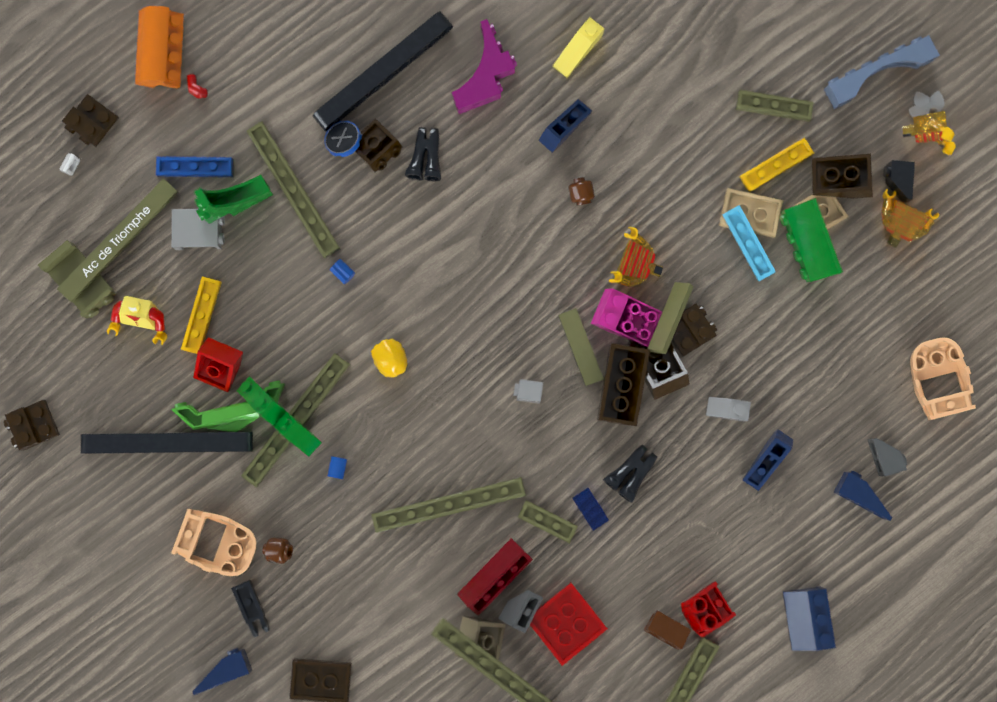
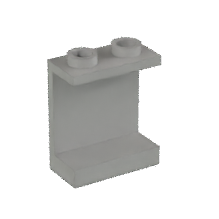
(191, 231)

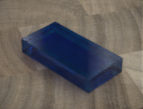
(590, 509)

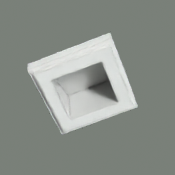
(70, 164)

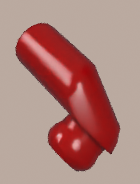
(195, 89)

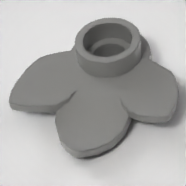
(926, 104)

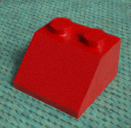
(217, 364)

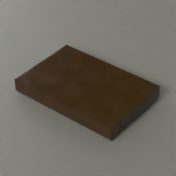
(320, 680)

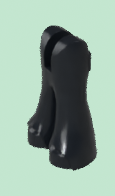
(416, 166)
(631, 488)

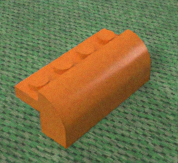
(159, 47)

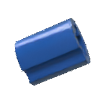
(342, 271)
(337, 467)

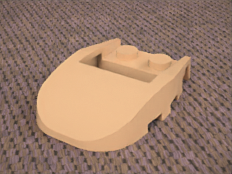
(937, 359)
(233, 553)

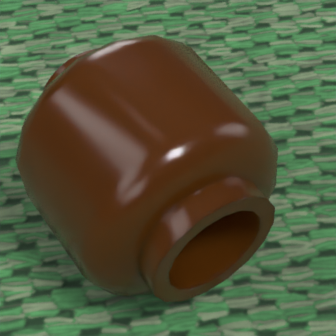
(581, 191)
(277, 550)

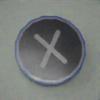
(342, 139)

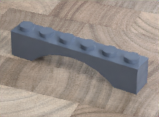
(913, 56)

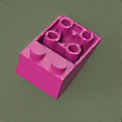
(626, 317)

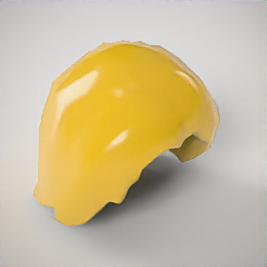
(389, 358)

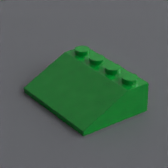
(810, 241)

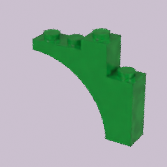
(231, 200)
(278, 417)

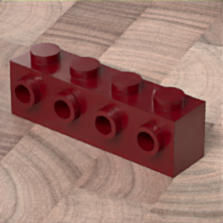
(478, 592)

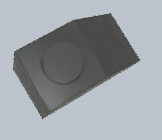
(887, 458)
(521, 610)

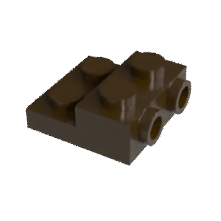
(90, 121)
(377, 146)
(693, 330)
(31, 425)

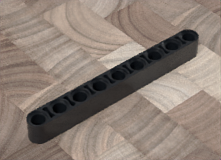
(383, 71)
(167, 442)

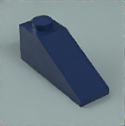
(564, 125)
(768, 459)
(860, 493)
(229, 668)

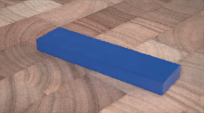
(194, 166)

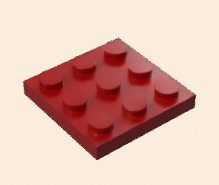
(567, 624)

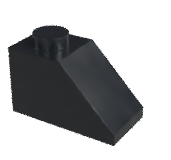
(900, 177)

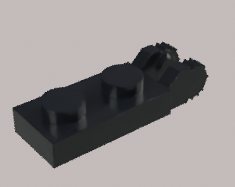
(250, 606)

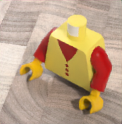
(140, 314)

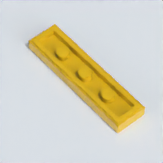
(776, 164)
(201, 314)

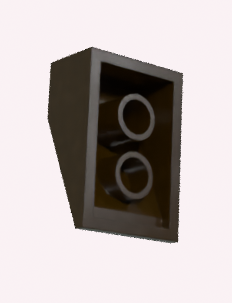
(843, 176)
(664, 372)

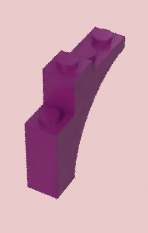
(494, 65)

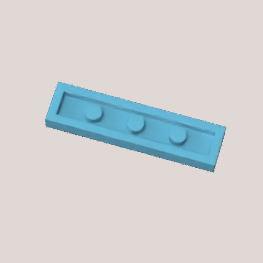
(748, 243)

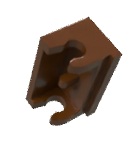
(667, 630)

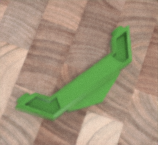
(226, 418)

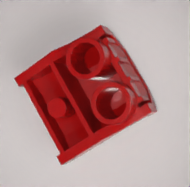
(707, 610)

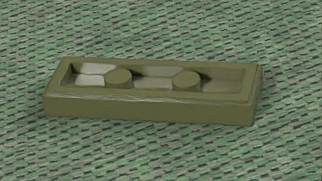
(547, 521)

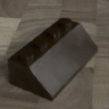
(623, 385)

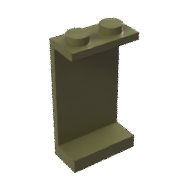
(61, 265)

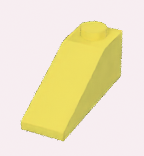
(579, 47)

